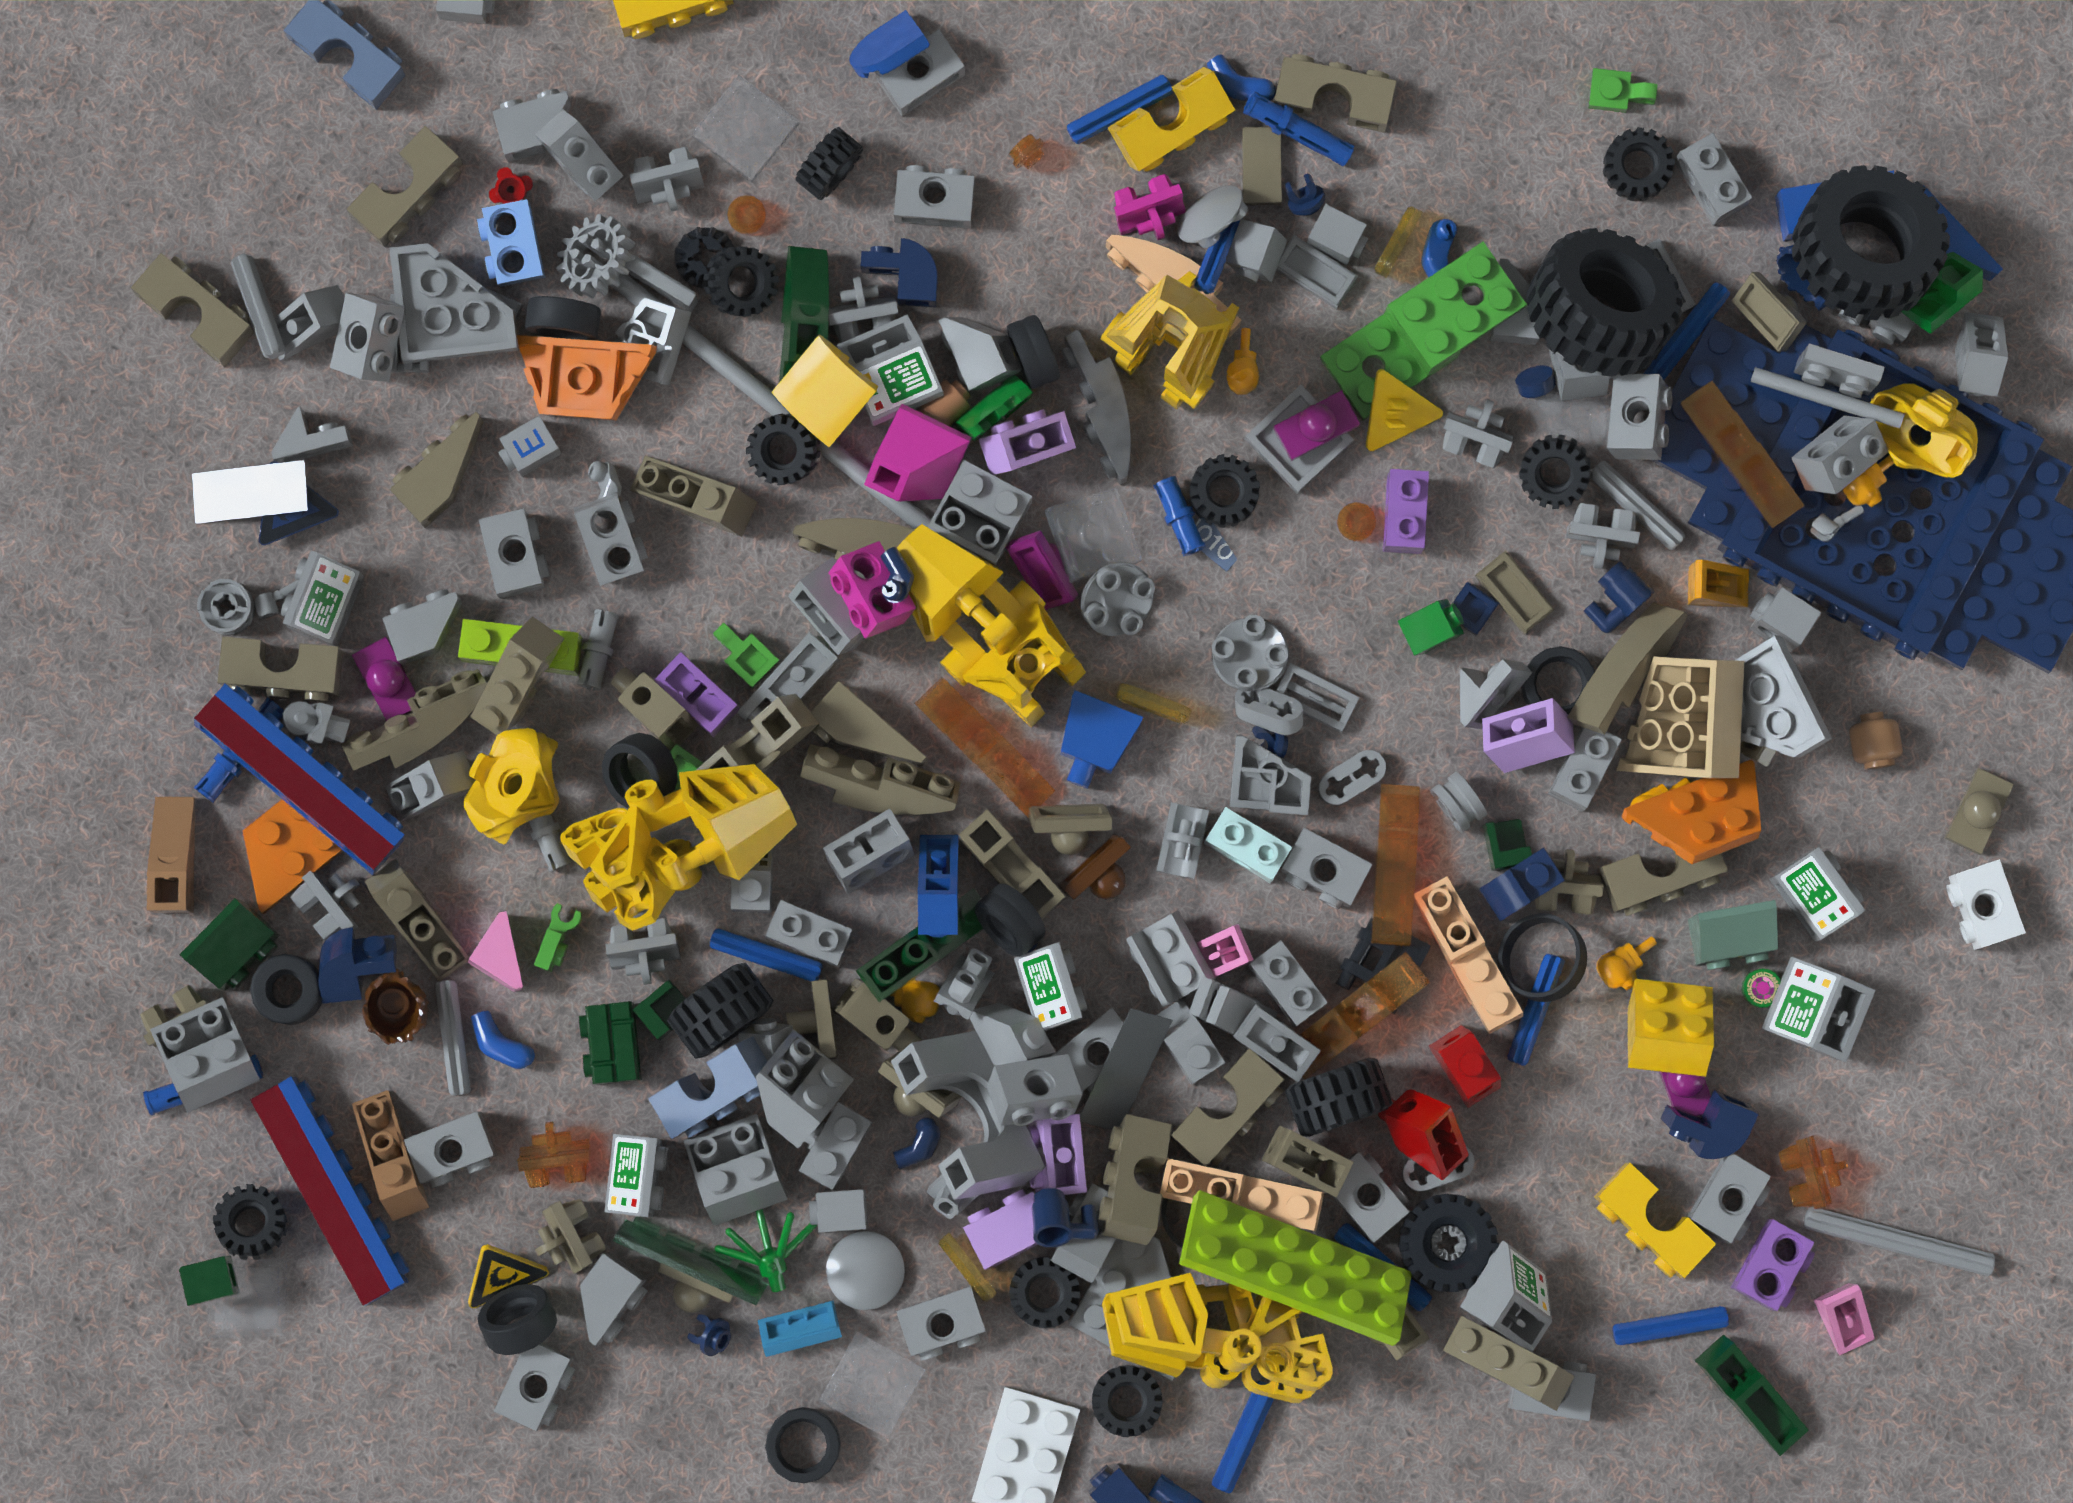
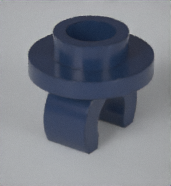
(1306, 199)
(1272, 741)
(715, 1336)

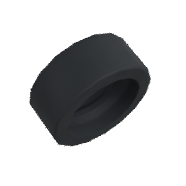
(562, 318)
(1552, 655)
(651, 753)
(522, 1334)
(798, 1474)

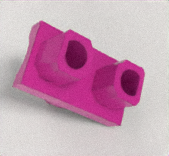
(1150, 211)

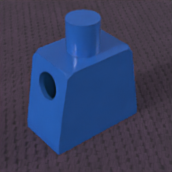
(1096, 736)

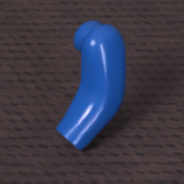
(1238, 86)
(1438, 245)
(498, 1046)

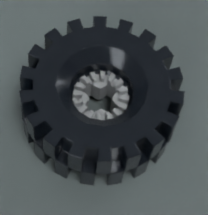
(1458, 1218)

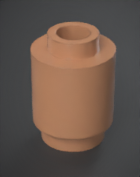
(950, 406)

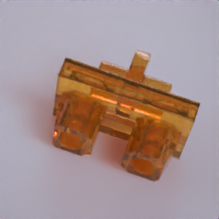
(554, 1150)
(1815, 1190)

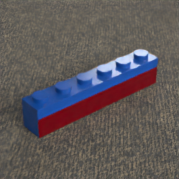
(299, 778)
(330, 1190)

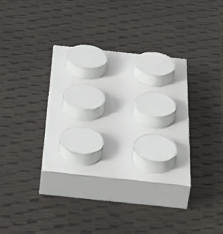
(1025, 1450)

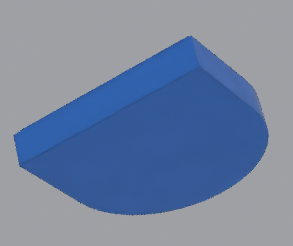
(888, 46)

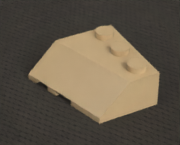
(1688, 719)

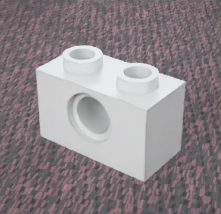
(2004, 917)

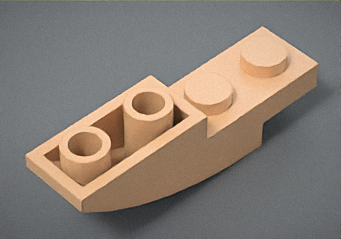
(1154, 262)
(1467, 955)
(1276, 1200)

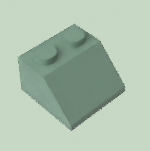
(1734, 933)

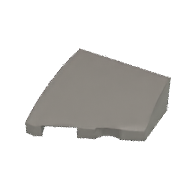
(659, 326)
(1267, 781)

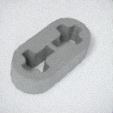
(1270, 710)
(1347, 769)
(1433, 1181)

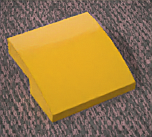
(824, 390)

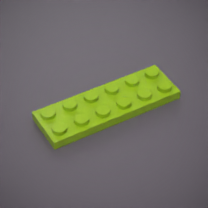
(1295, 1268)

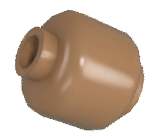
(1875, 741)

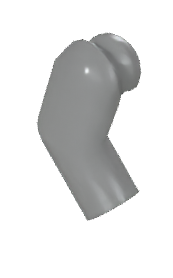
(607, 480)

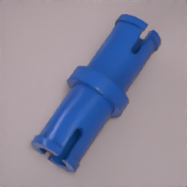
(1179, 516)

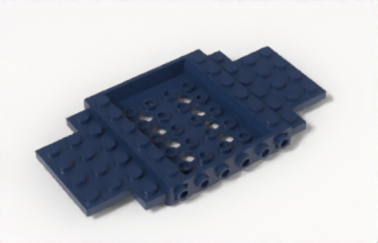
(1995, 575)

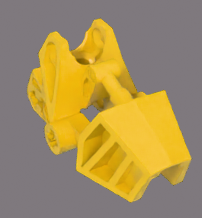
(1185, 321)
(1020, 638)
(731, 806)
(1166, 1331)

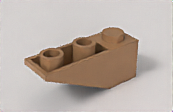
(172, 856)
(388, 1156)

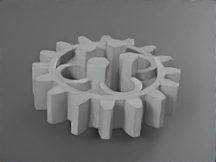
(582, 271)

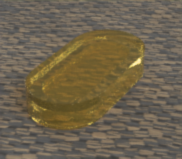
(1398, 241)
(1153, 703)
(967, 1267)

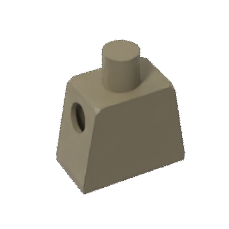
(661, 713)
(863, 1011)
(1303, 1159)

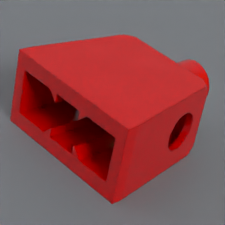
(1466, 1065)
(1426, 1132)

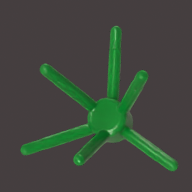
(771, 1259)

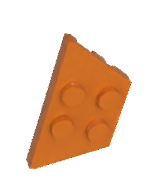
(583, 375)
(1703, 815)
(282, 851)

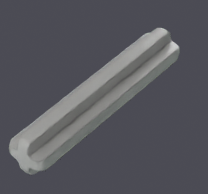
(258, 306)
(1633, 500)
(452, 1037)

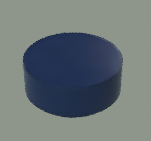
(1535, 381)

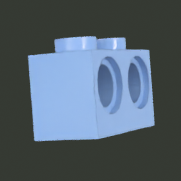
(521, 241)

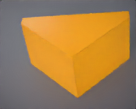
(1717, 584)

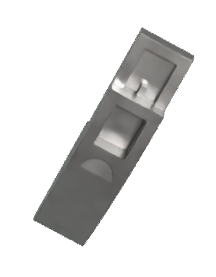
(1109, 419)

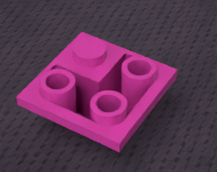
(917, 457)

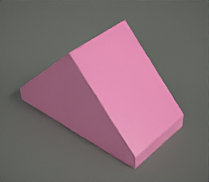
(1225, 951)
(497, 954)
(1845, 1317)

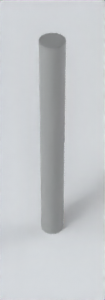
(1827, 397)

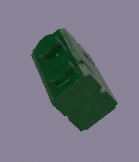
(611, 1042)

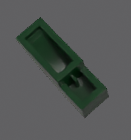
(1751, 1394)

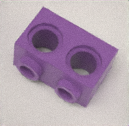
(1405, 511)
(697, 694)
(1764, 1259)

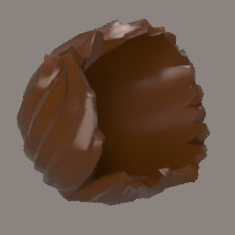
(385, 1000)

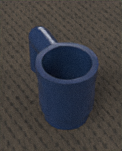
(1625, 591)
(1053, 1223)

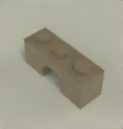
(1367, 94)
(387, 214)
(168, 285)
(314, 673)
(512, 681)
(773, 735)
(1009, 864)
(1632, 885)
(1254, 1085)
(1128, 1209)
(1509, 1363)

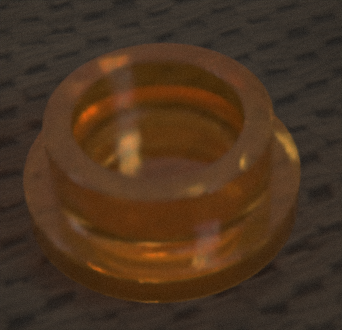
(1027, 152)
(746, 214)
(1356, 521)

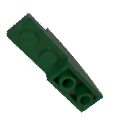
(804, 302)
(918, 953)

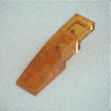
(1742, 454)
(984, 746)
(1395, 865)
(1364, 1009)

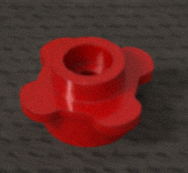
(505, 179)

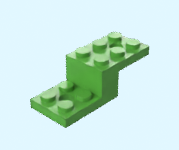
(1425, 327)

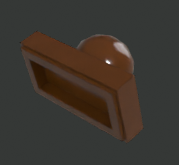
(1099, 872)

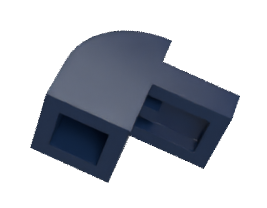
(915, 269)
(1522, 884)
(348, 959)
(1719, 1131)

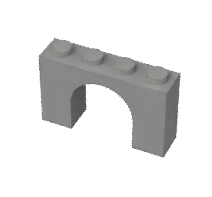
(964, 1067)

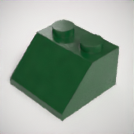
(231, 945)

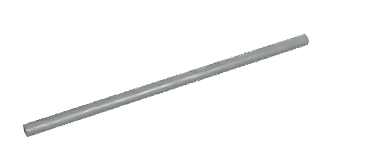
(763, 396)

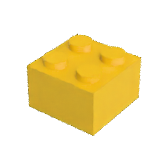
(1670, 1027)

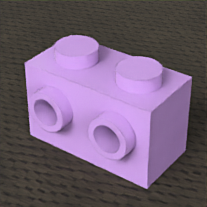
(1026, 443)
(1528, 735)
(1062, 1154)
(1003, 1232)

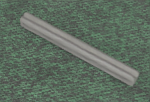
(1899, 1241)

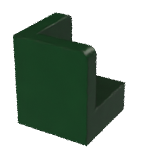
(1505, 844)
(657, 1008)
(209, 1280)

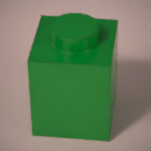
(1432, 626)

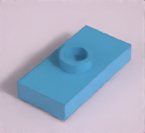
(799, 1328)

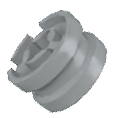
(234, 620)
(1459, 802)

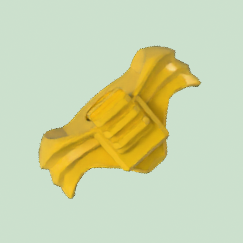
(1952, 432)
(512, 783)

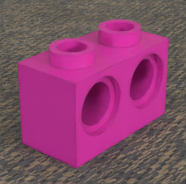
(862, 593)

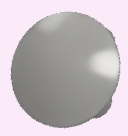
(1211, 215)
(1117, 599)
(1250, 654)
(865, 1270)

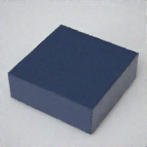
(1474, 607)

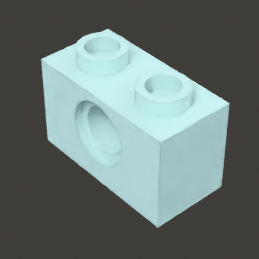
(1247, 845)

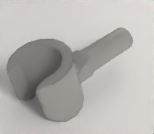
(1826, 529)
(266, 602)

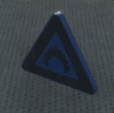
(282, 525)

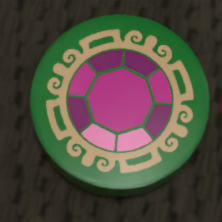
(1760, 987)

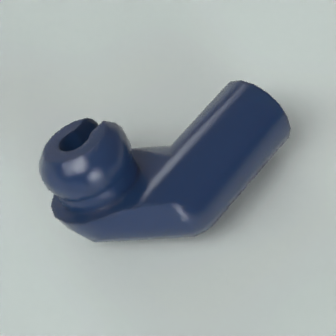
(900, 576)
(923, 1146)

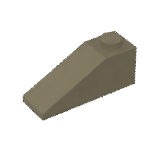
(857, 726)

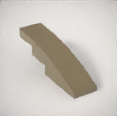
(1626, 667)

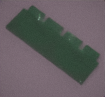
(681, 1255)

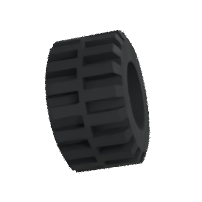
(720, 1010)
(1338, 1097)

